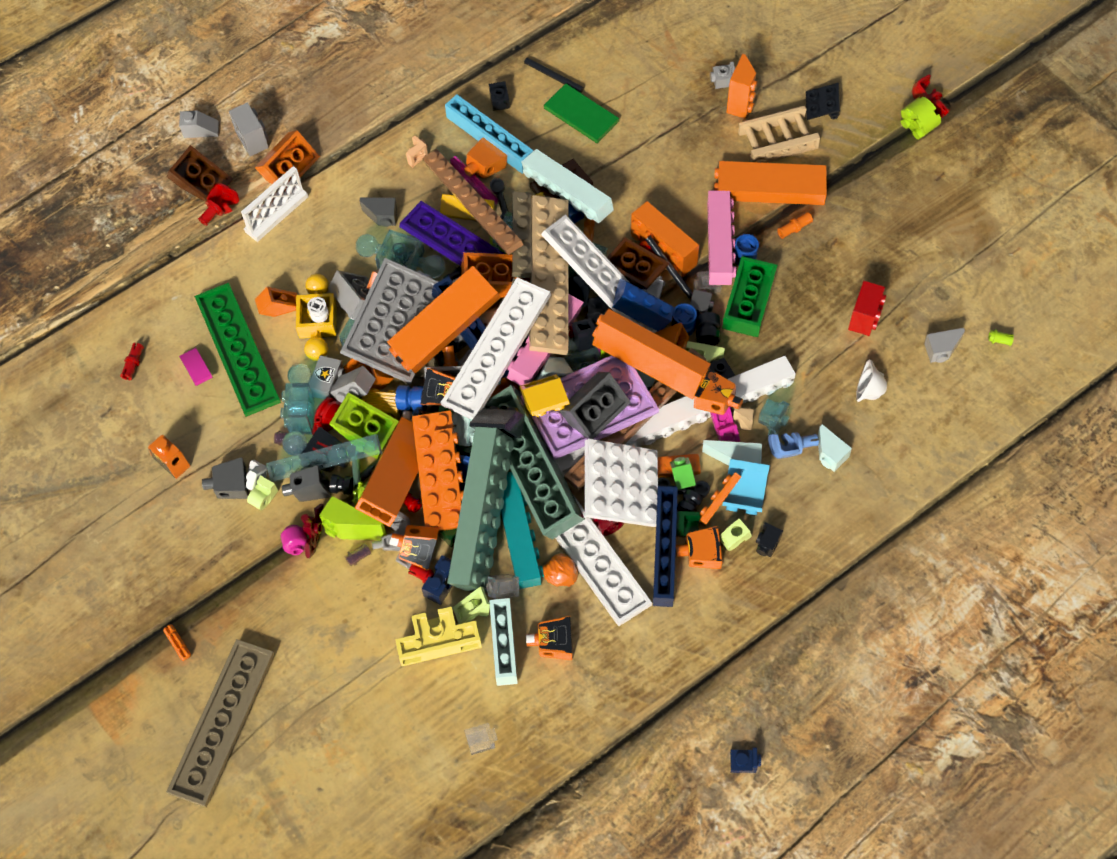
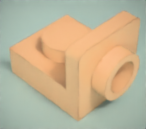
(417, 152)

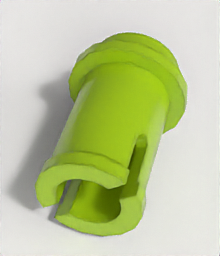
(1000, 337)

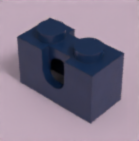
(434, 587)

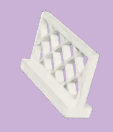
(273, 213)

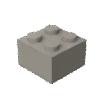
(249, 129)

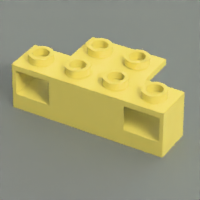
(437, 638)

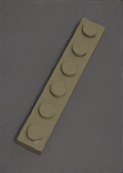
(522, 228)

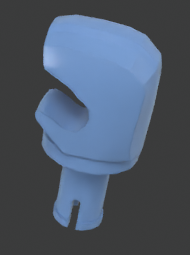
(793, 444)

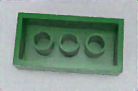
(749, 296)

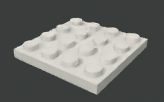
(621, 483)

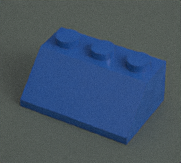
(642, 306)

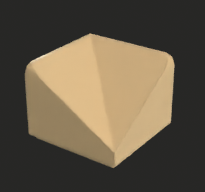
(743, 418)

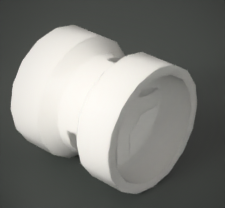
(318, 309)

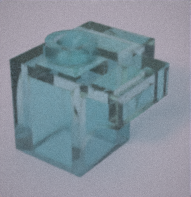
(774, 416)

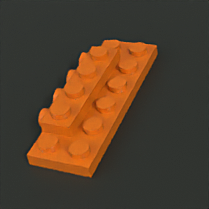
(438, 469)

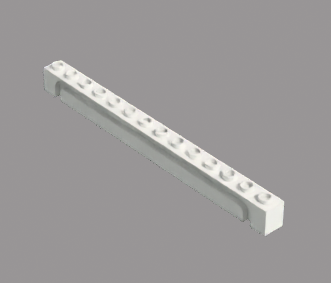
(682, 414)

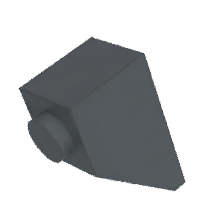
(380, 210)

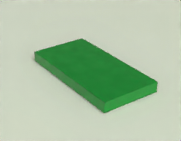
(581, 113)

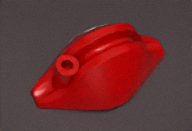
(324, 413)

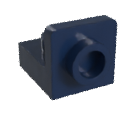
(744, 761)

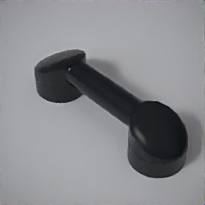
(497, 187)
(701, 487)

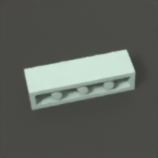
(503, 642)

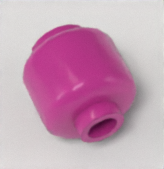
(293, 539)

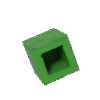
(682, 472)

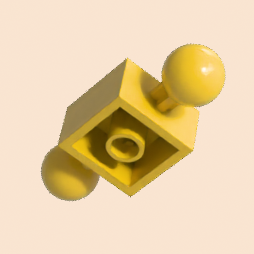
(316, 286)

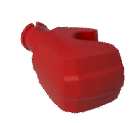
(919, 90)
(219, 202)

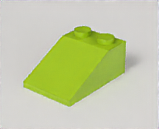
(359, 419)
(349, 523)

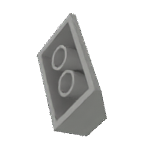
(349, 291)

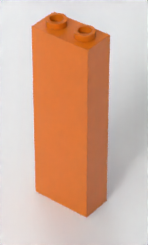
(772, 182)
(443, 320)
(650, 353)
(391, 476)

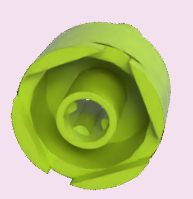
(920, 117)

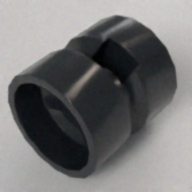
(708, 328)

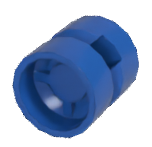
(746, 246)
(686, 315)
(409, 397)

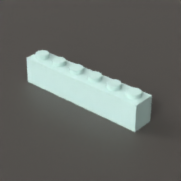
(567, 186)

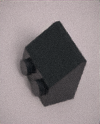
(508, 421)

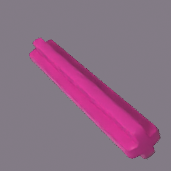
(474, 181)

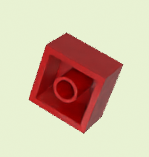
(867, 308)

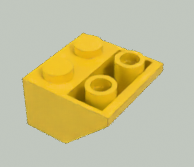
(544, 395)

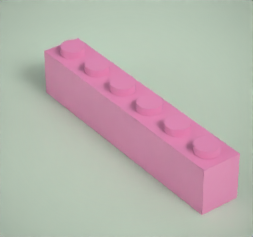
(719, 238)
(530, 362)

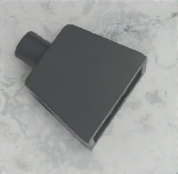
(228, 480)
(308, 485)

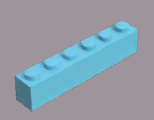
(481, 126)

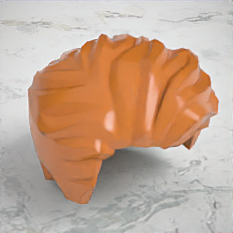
(560, 571)

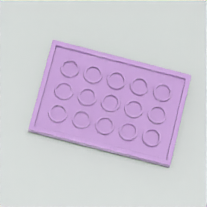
(564, 439)

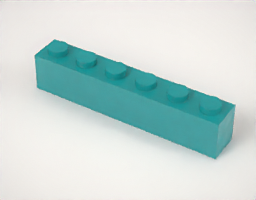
(519, 536)

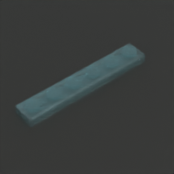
(325, 457)

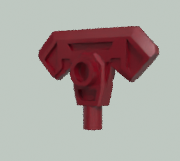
(313, 528)

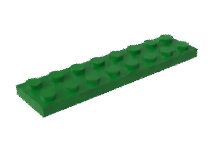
(237, 350)

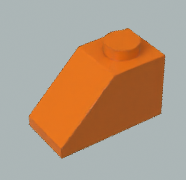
(275, 302)

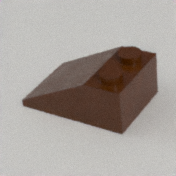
(197, 174)
(637, 263)

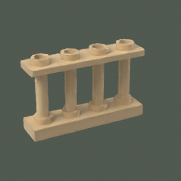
(784, 149)

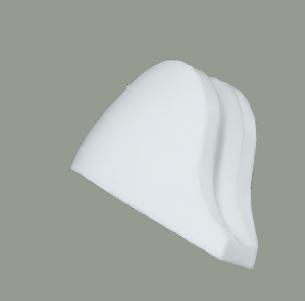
(871, 383)

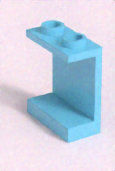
(750, 489)

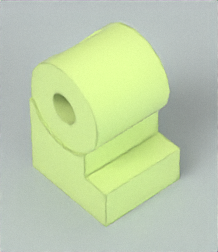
(262, 493)
(734, 535)

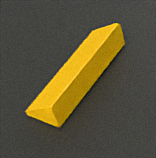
(453, 208)

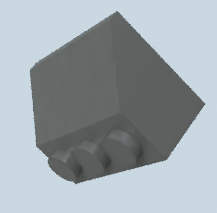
(595, 405)

